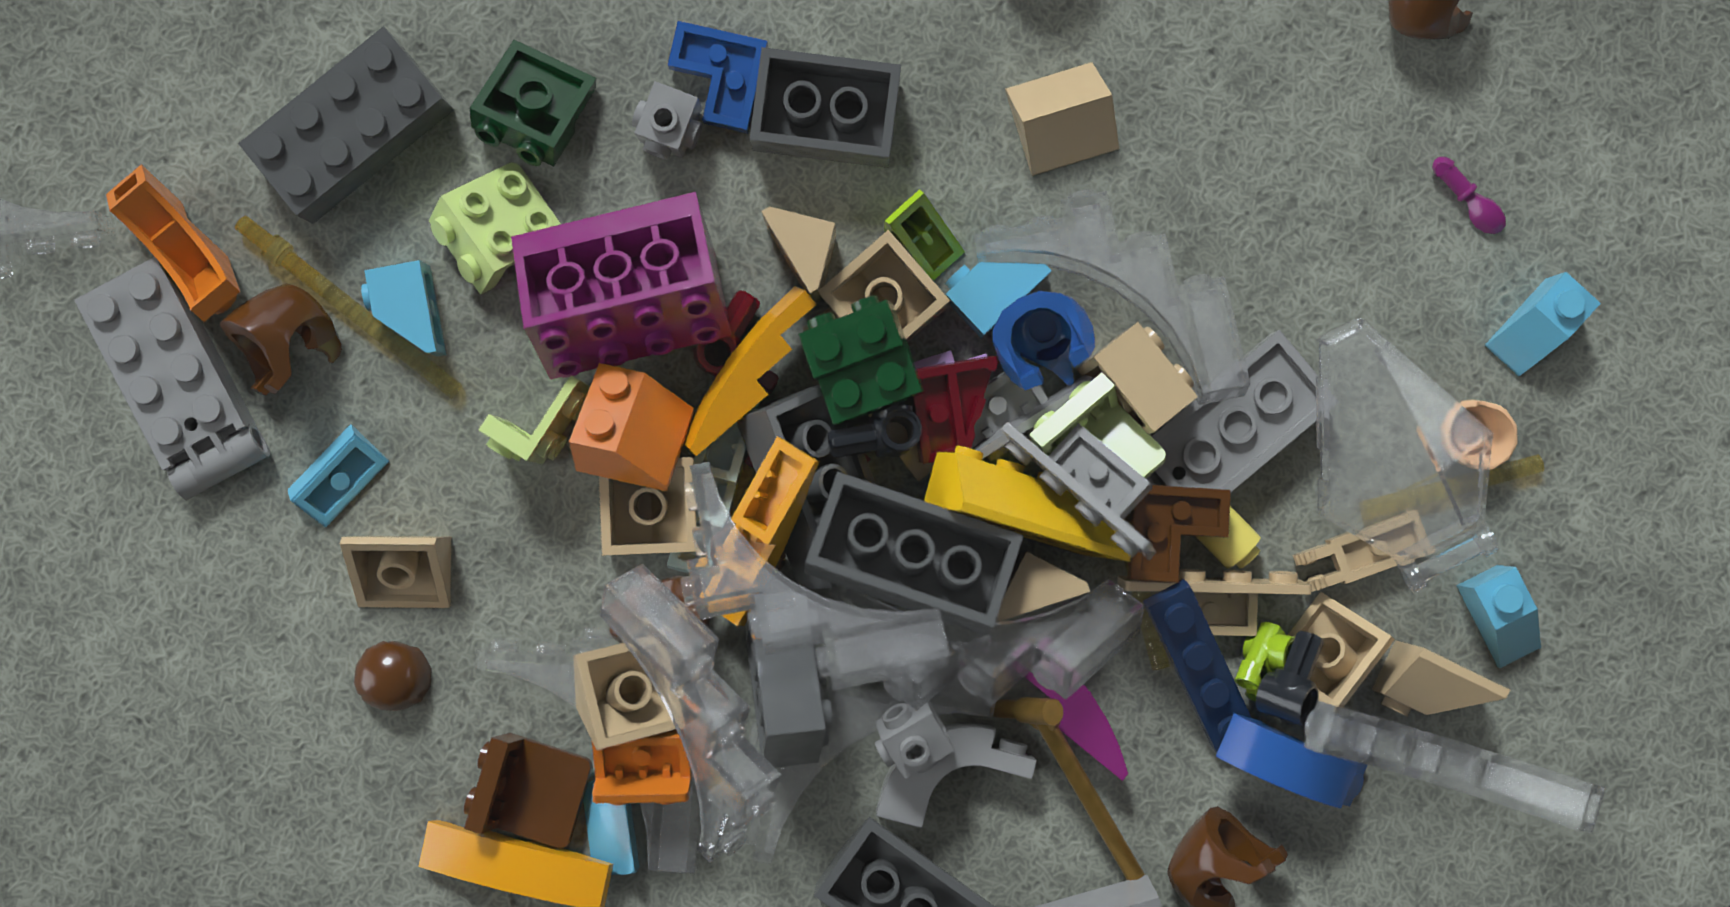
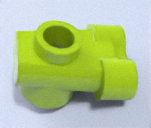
(1261, 655)

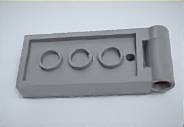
(172, 378)
(1233, 438)

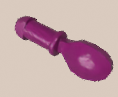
(1483, 211)

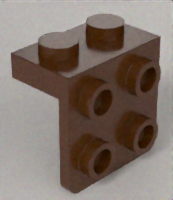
(528, 790)

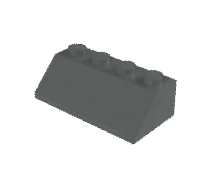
(804, 423)
(885, 871)

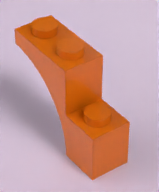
(181, 248)

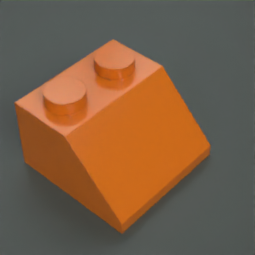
(630, 428)

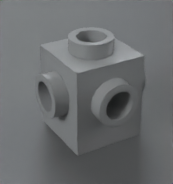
(665, 106)
(912, 738)

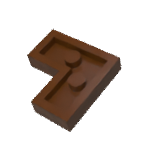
(1167, 515)

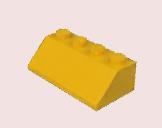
(1016, 503)

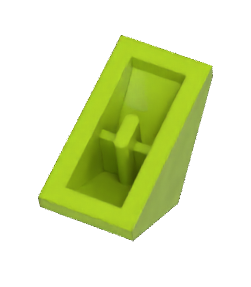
(924, 235)

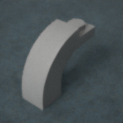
(908, 798)

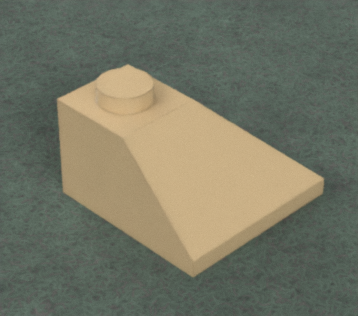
(1430, 682)

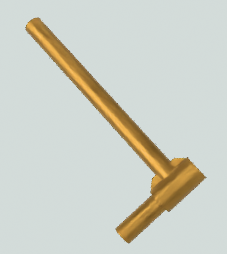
(1045, 716)

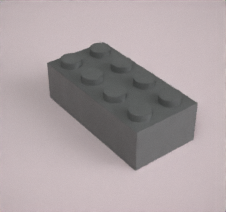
(346, 126)
(913, 553)

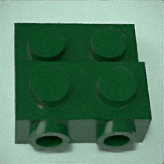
(531, 104)
(861, 360)

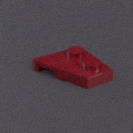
(951, 404)

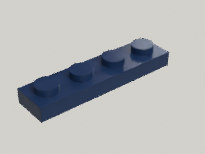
(1196, 659)

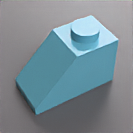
(989, 288)
(406, 302)
(1542, 322)
(1503, 613)

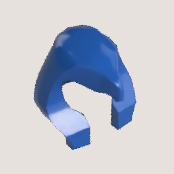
(1045, 330)

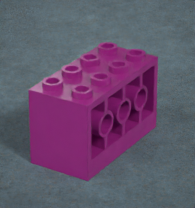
(620, 286)

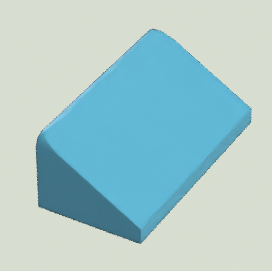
(337, 476)
(611, 834)

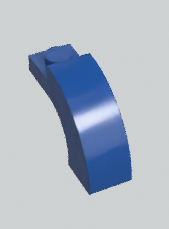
(1288, 764)

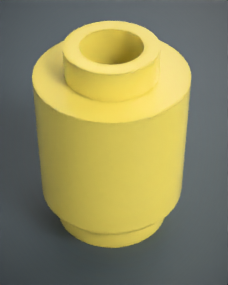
(1238, 547)

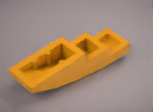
(736, 385)
(773, 504)
(516, 865)

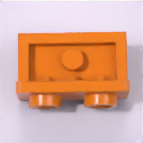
(643, 771)

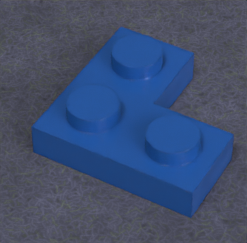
(731, 65)

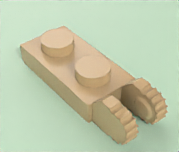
(1351, 559)

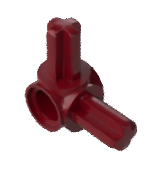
(740, 314)

